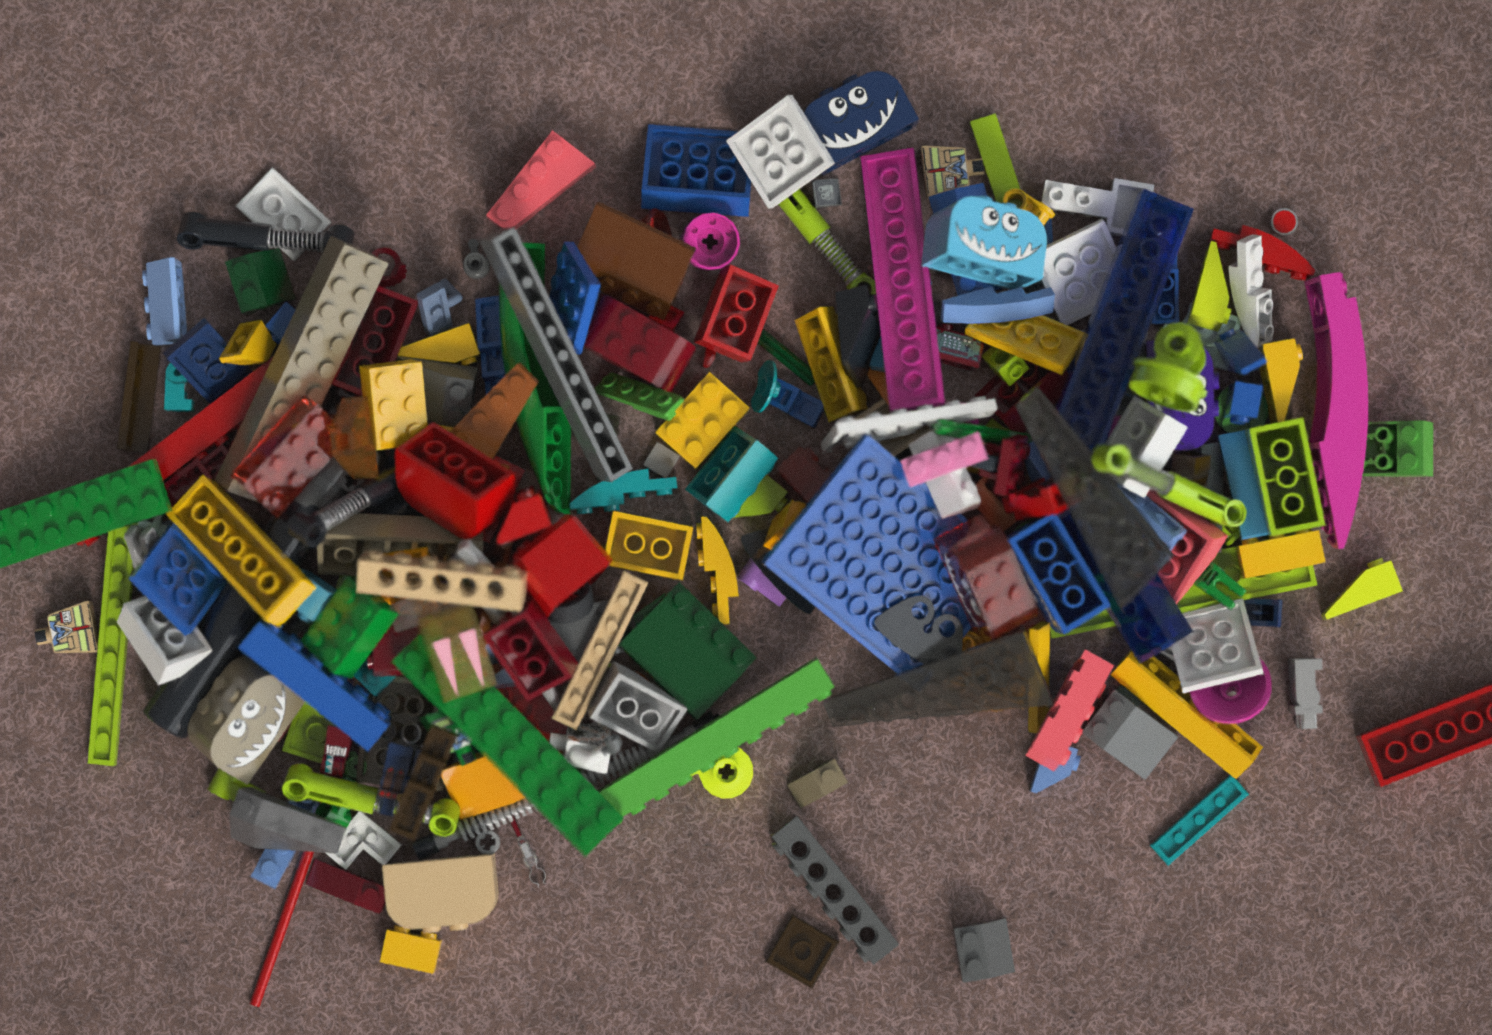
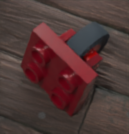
(1005, 463)

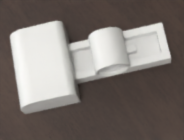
(1093, 202)

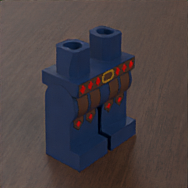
(395, 777)

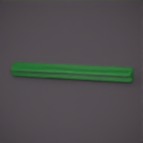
(960, 430)

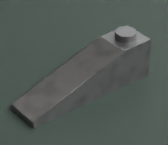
(276, 824)

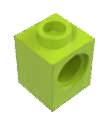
(1005, 365)

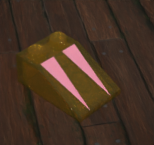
(456, 652)

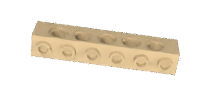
(373, 581)

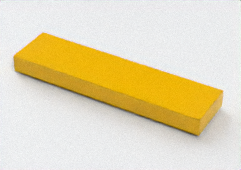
(1040, 641)

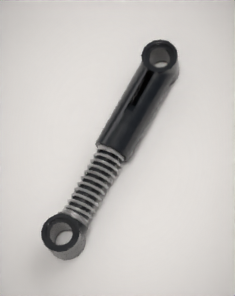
(199, 231)
(313, 527)

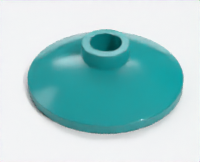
(766, 387)

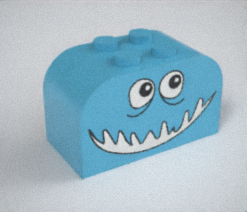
(986, 243)

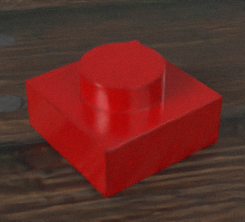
(672, 320)

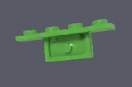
(640, 396)

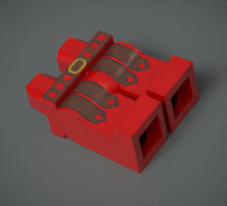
(1035, 499)

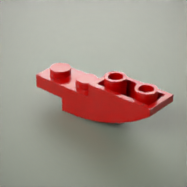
(1276, 254)

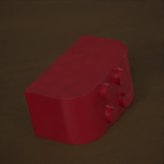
(637, 344)

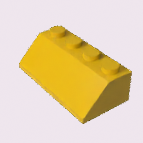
(823, 350)

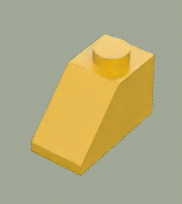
(249, 345)

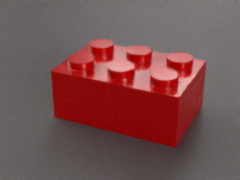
(736, 313)

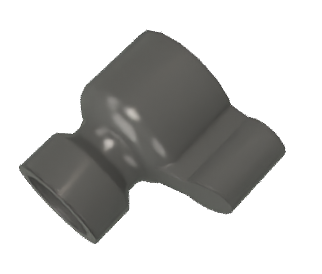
(475, 263)

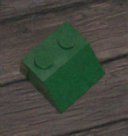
(260, 281)

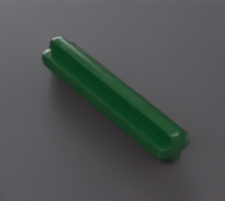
(786, 357)

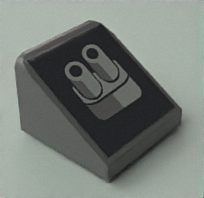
(826, 193)

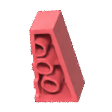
(1069, 710)

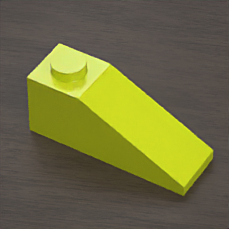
(1211, 294)
(1369, 586)

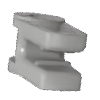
(139, 542)

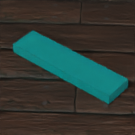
(1199, 819)

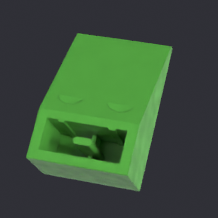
(1399, 449)

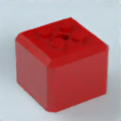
(560, 562)

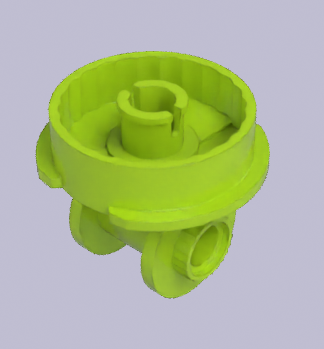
(1173, 374)

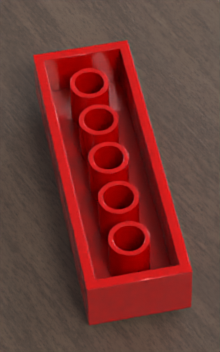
(1428, 736)

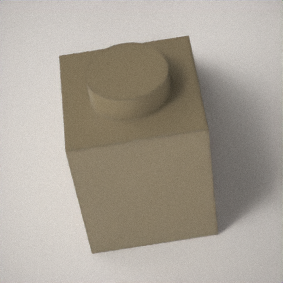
(817, 783)

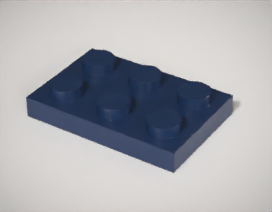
(198, 360)

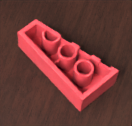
(543, 178)

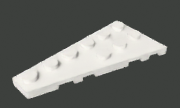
(903, 423)

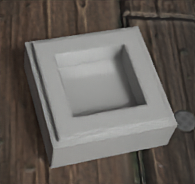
(661, 460)

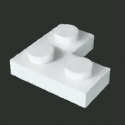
(366, 835)

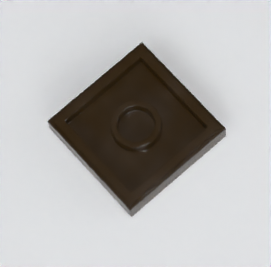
(802, 951)

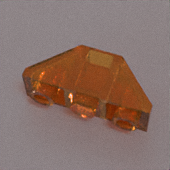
(353, 438)

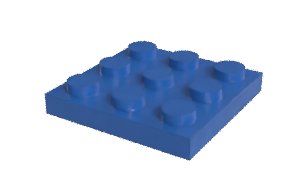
(574, 294)
(178, 579)

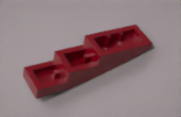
(186, 478)

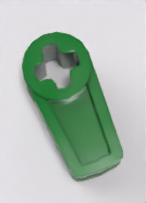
(1220, 576)

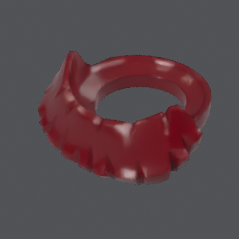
(399, 271)

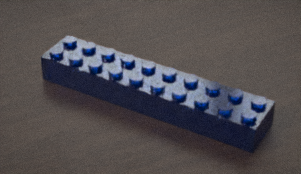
(1122, 316)

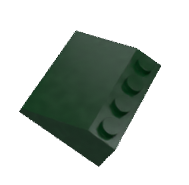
(687, 650)

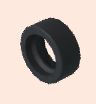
(576, 609)

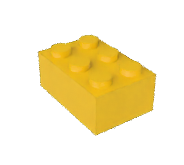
(394, 401)
(703, 421)
(648, 545)

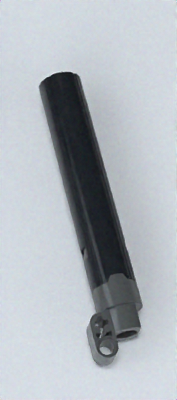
(233, 616)

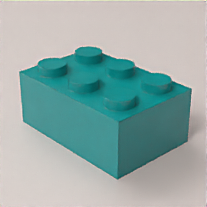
(732, 474)

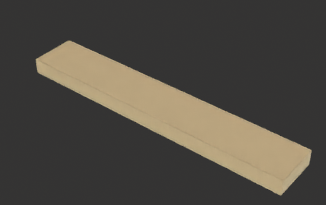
(600, 650)

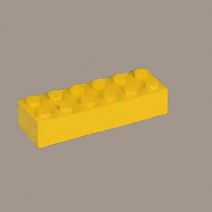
(241, 551)

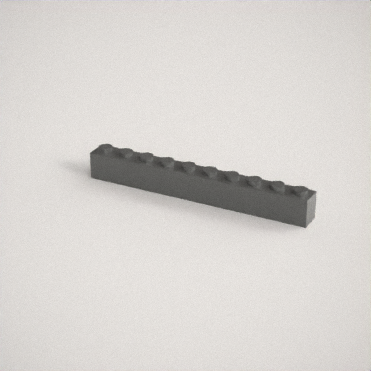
(555, 354)

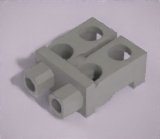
(1304, 692)

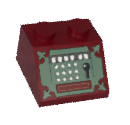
(958, 349)

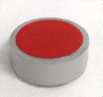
(1283, 222)

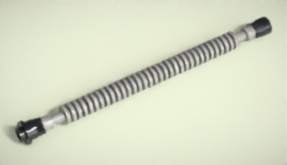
(431, 844)

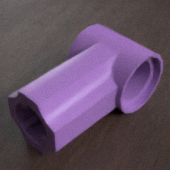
(756, 580)

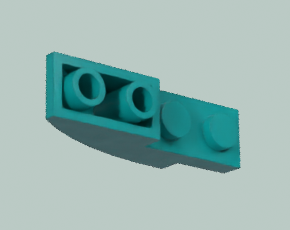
(611, 494)

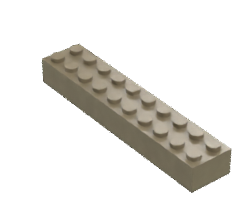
(310, 346)

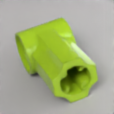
(227, 786)

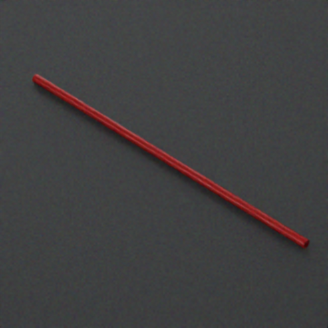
(281, 927)

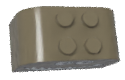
(242, 718)

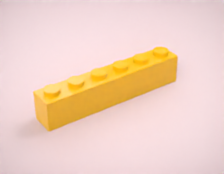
(1163, 693)

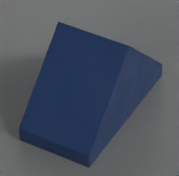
(1264, 612)

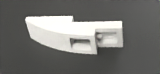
(1251, 300)

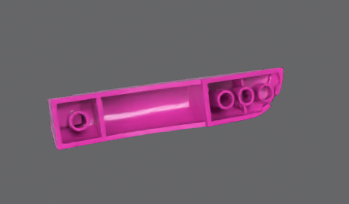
(1341, 403)

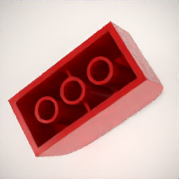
(452, 482)

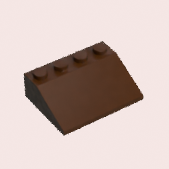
(634, 260)

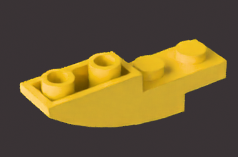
(717, 558)

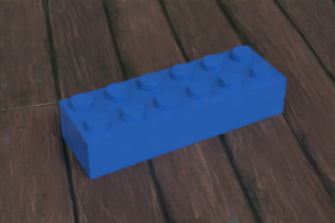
(313, 682)

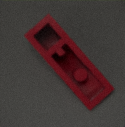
(347, 886)

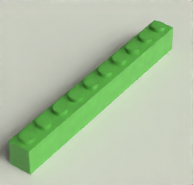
(718, 738)

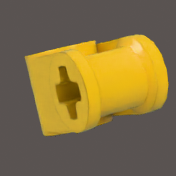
(1029, 204)

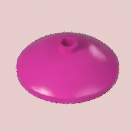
(1250, 698)

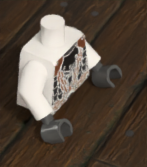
(587, 746)

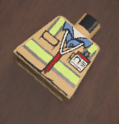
(947, 168)
(71, 630)

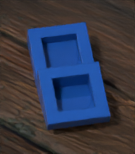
(798, 404)

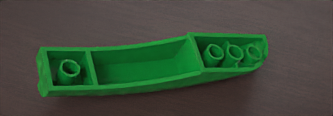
(542, 421)

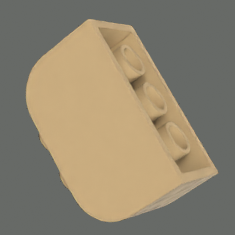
(441, 891)

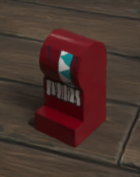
(336, 752)

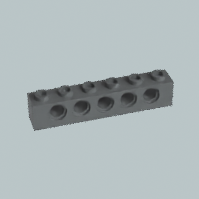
(883, 940)

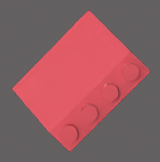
(1190, 553)

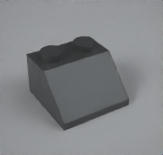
(983, 950)

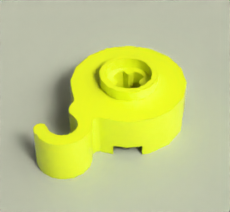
(736, 783)

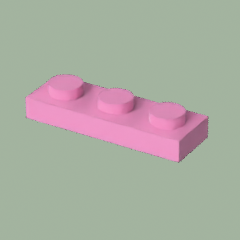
(944, 459)

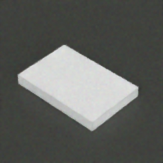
(282, 206)

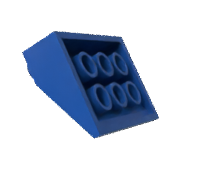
(693, 172)

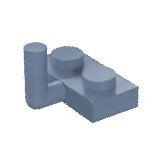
(435, 306)

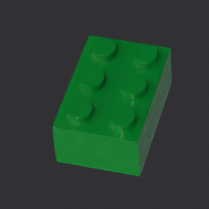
(349, 628)

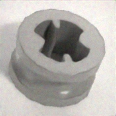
(493, 848)

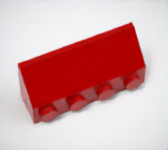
(526, 515)

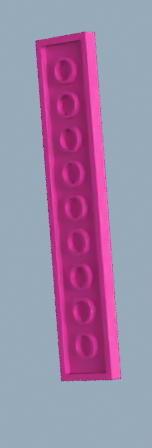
(901, 281)

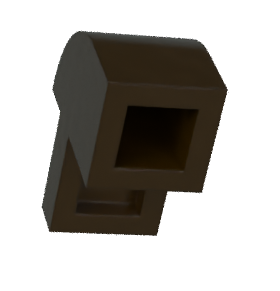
(1191, 465)

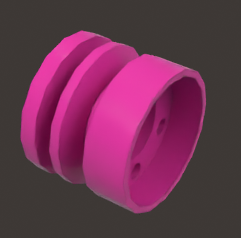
(722, 231)

